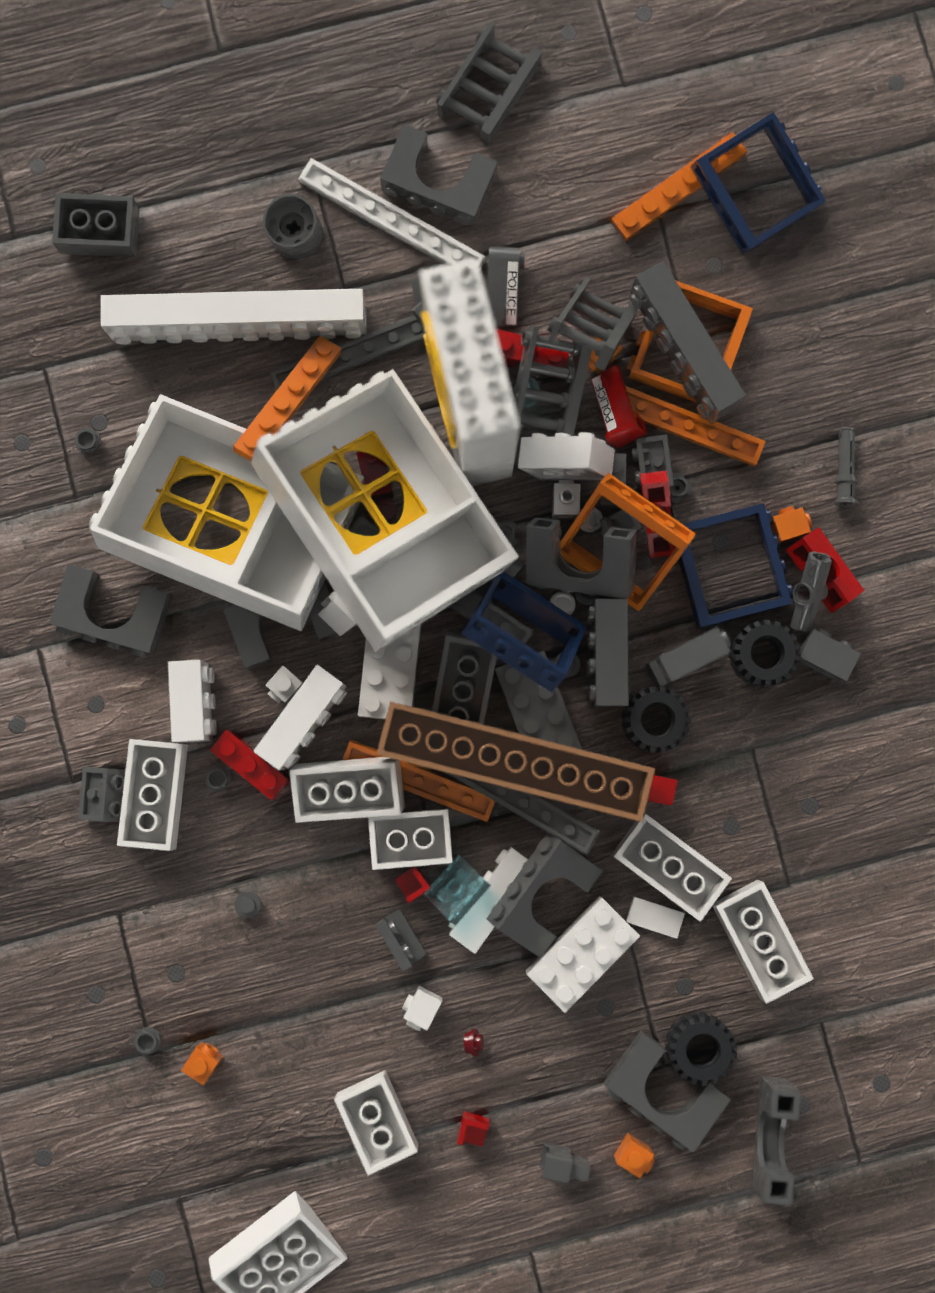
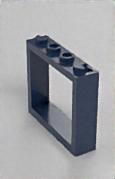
(721, 200)
(777, 567)
(540, 613)

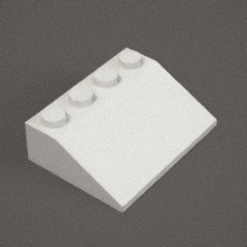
(278, 1252)

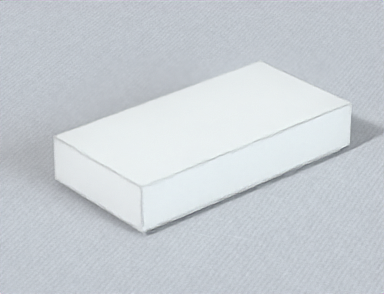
(655, 917)

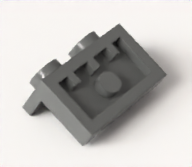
(652, 457)
(101, 794)
(400, 939)

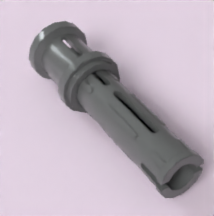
(846, 478)

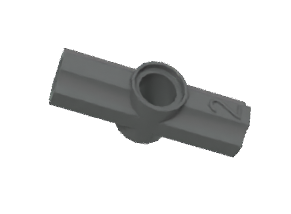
(810, 591)

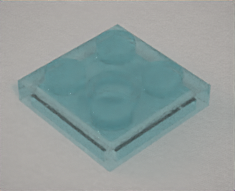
(457, 890)

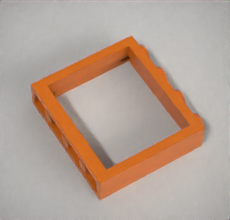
(705, 300)
(641, 510)

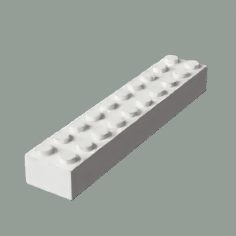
(234, 315)

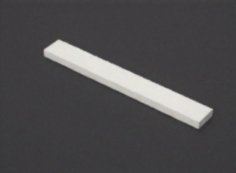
(386, 215)

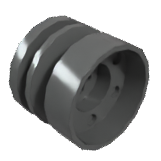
(286, 215)

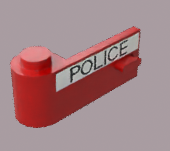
(620, 419)

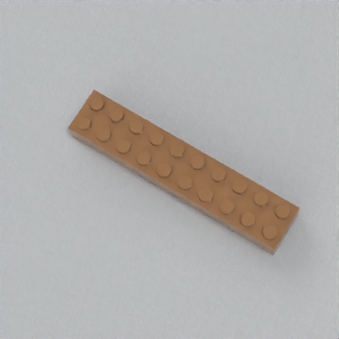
(515, 761)

